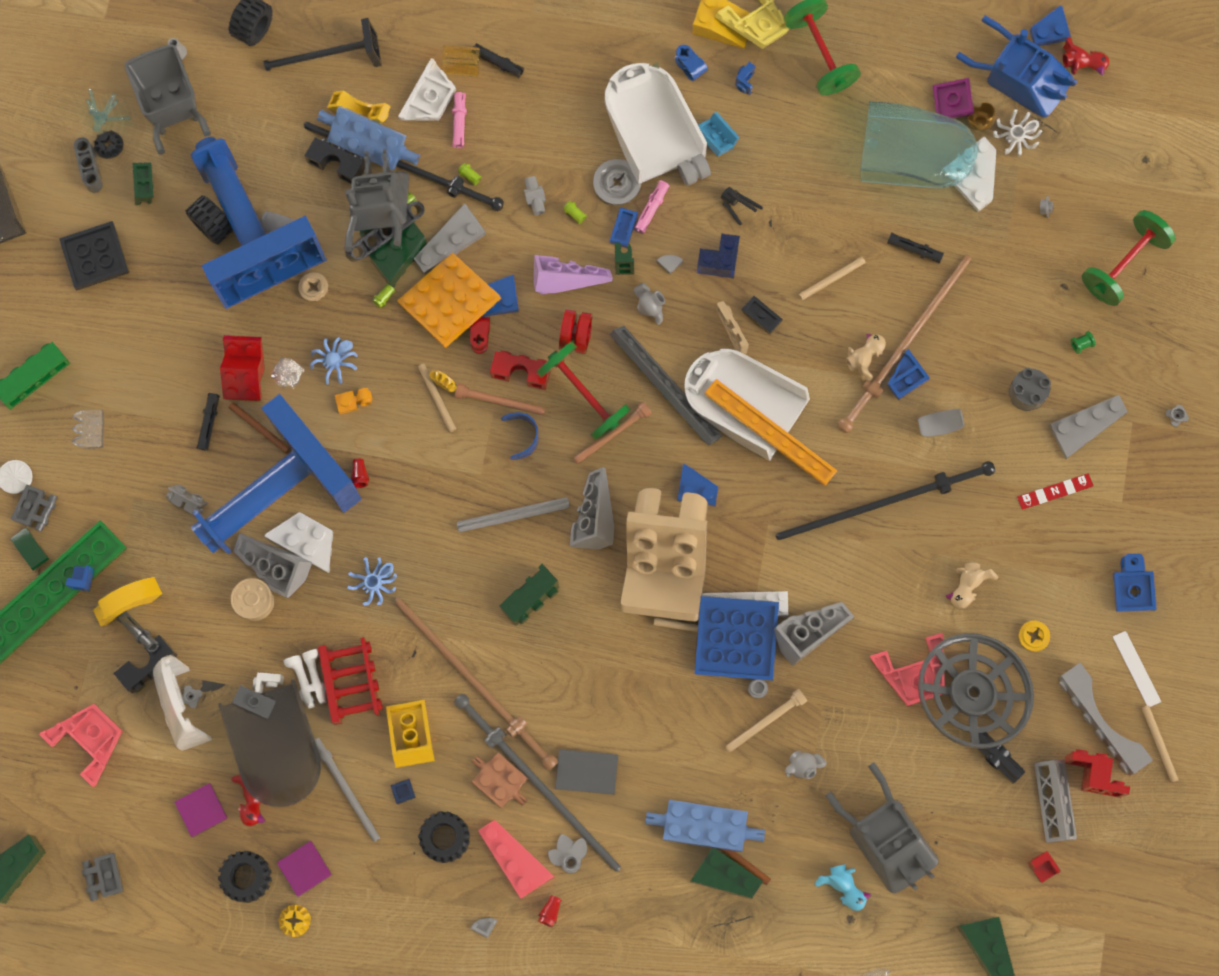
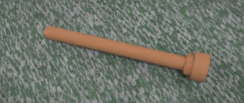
(464, 392)
(641, 412)

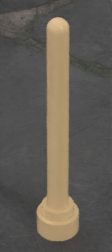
(796, 699)

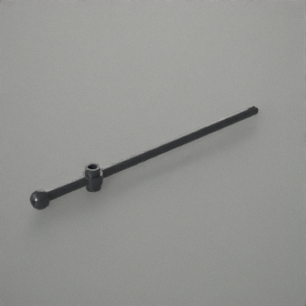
(454, 186)
(942, 483)

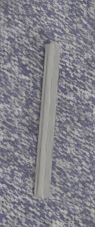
(513, 514)

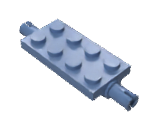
(362, 134)
(705, 826)

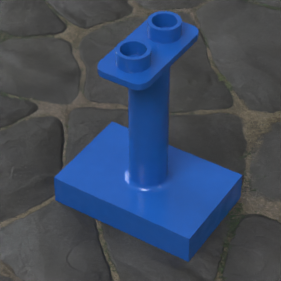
(263, 257)
(305, 459)

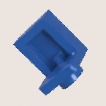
(744, 75)

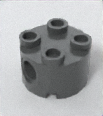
(1029, 389)

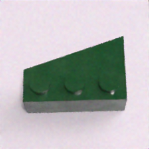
(394, 260)
(530, 596)
(17, 863)
(726, 875)
(989, 946)

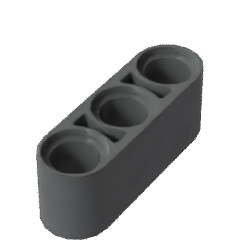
(85, 157)

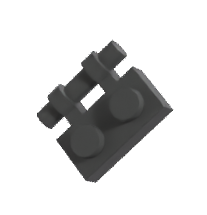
(28, 506)
(108, 876)

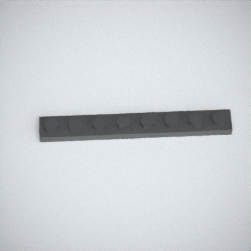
(664, 383)

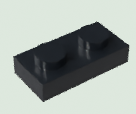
(762, 315)

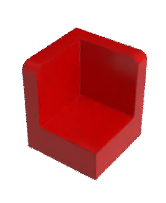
(1044, 866)

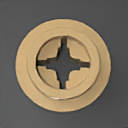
(313, 278)

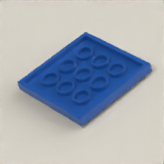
(736, 638)

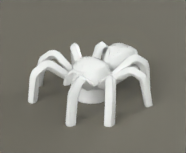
(1017, 133)

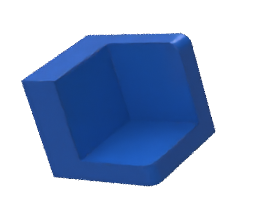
(81, 578)

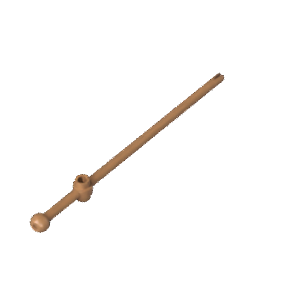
(872, 387)
(516, 726)

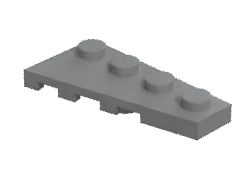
(452, 238)
(1085, 425)

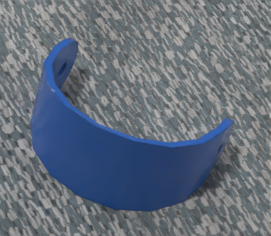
(526, 417)

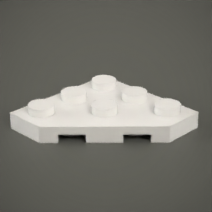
(979, 184)

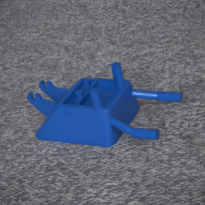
(1025, 72)

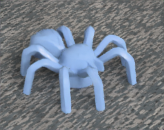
(333, 359)
(373, 582)

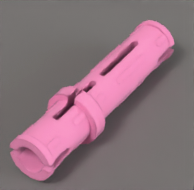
(459, 119)
(654, 201)

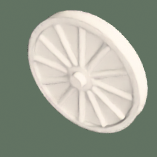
(15, 476)

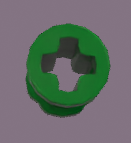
(1083, 342)

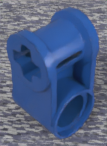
(692, 64)

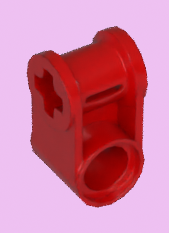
(480, 332)

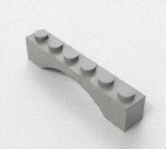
(1129, 753)

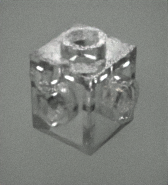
(287, 373)

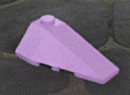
(556, 276)

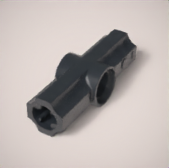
(1000, 759)

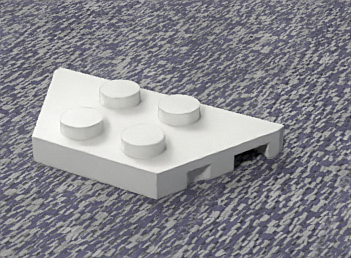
(429, 96)
(306, 539)

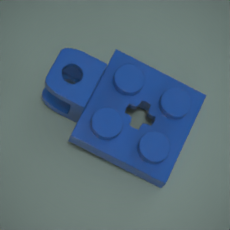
(1134, 576)

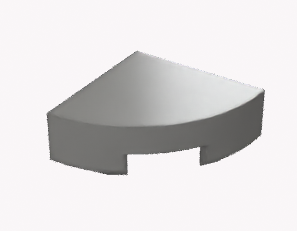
(669, 262)
(484, 926)

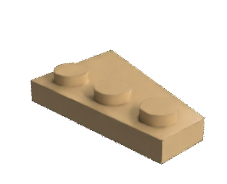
(732, 328)

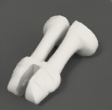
(310, 658)

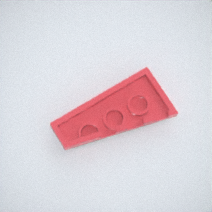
(517, 863)

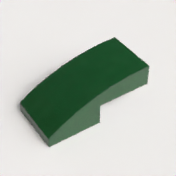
(29, 548)

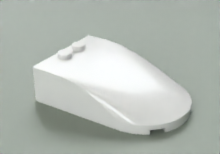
(651, 121)
(759, 385)
(181, 729)

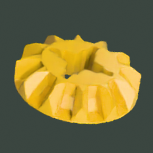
(443, 380)
(1043, 634)
(299, 928)

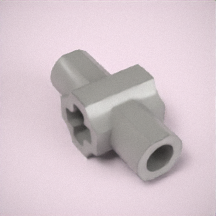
(534, 196)

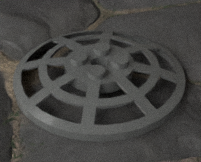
(983, 684)

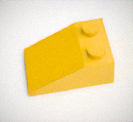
(710, 27)
(410, 733)

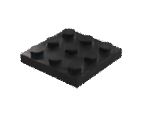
(94, 255)

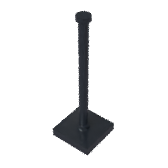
(369, 42)

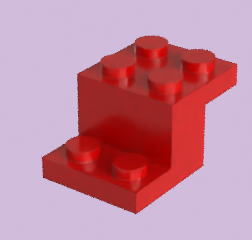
(242, 368)
(1097, 773)

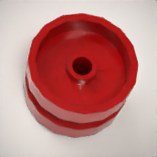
(574, 331)

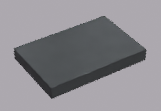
(586, 772)

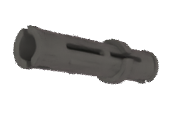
(141, 635)

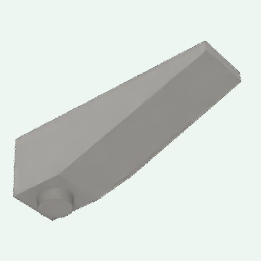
(595, 519)
(278, 568)
(804, 633)

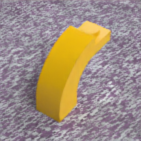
(375, 112)
(125, 598)

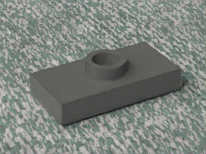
(254, 702)

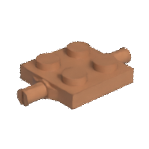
(499, 780)

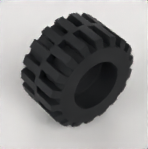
(250, 21)
(209, 219)
(430, 826)
(228, 872)

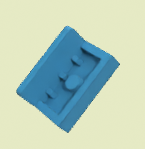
(718, 134)

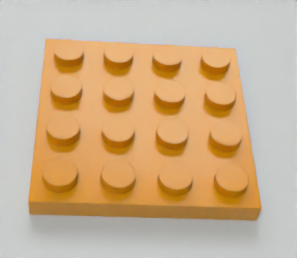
(448, 300)

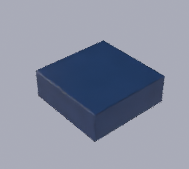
(403, 791)

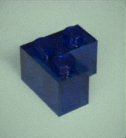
(721, 262)

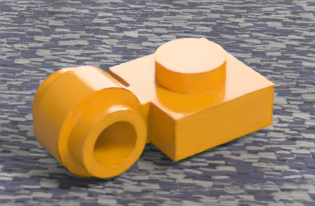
(348, 401)

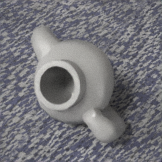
(650, 302)
(804, 764)

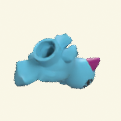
(843, 881)

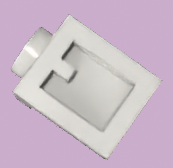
(271, 680)

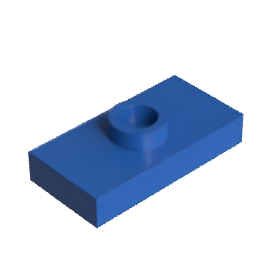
(623, 227)

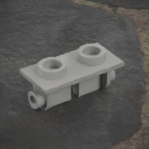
(180, 494)

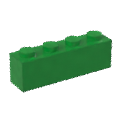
(32, 374)

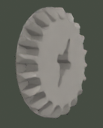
(615, 170)

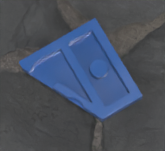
(907, 376)
(696, 483)

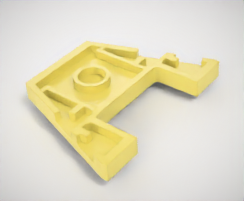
(760, 26)

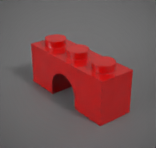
(505, 364)

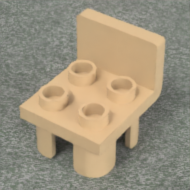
(665, 558)

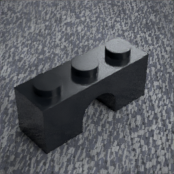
(322, 152)
(133, 677)

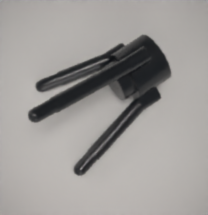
(732, 197)

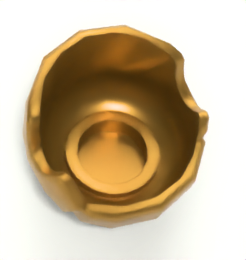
(983, 116)

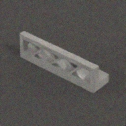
(1061, 798)

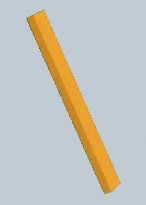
(770, 432)

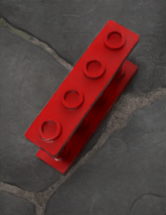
(334, 693)

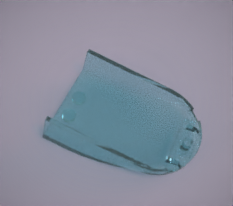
(915, 147)

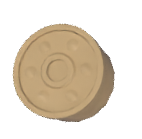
(252, 599)

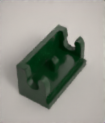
(143, 182)
(623, 261)

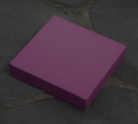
(953, 98)
(201, 810)
(304, 868)

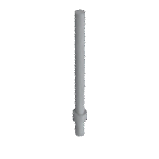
(326, 757)

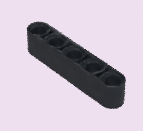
(379, 238)

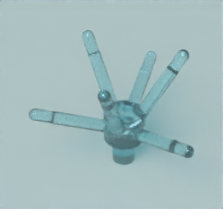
(99, 116)

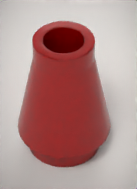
(359, 474)
(550, 911)

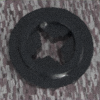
(112, 150)

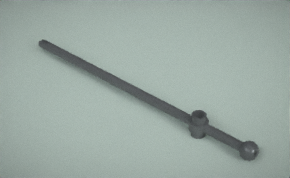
(493, 738)

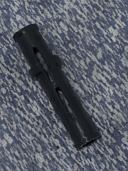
(499, 61)
(923, 251)
(210, 413)

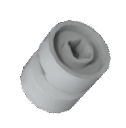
(695, 169)

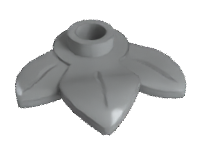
(566, 851)

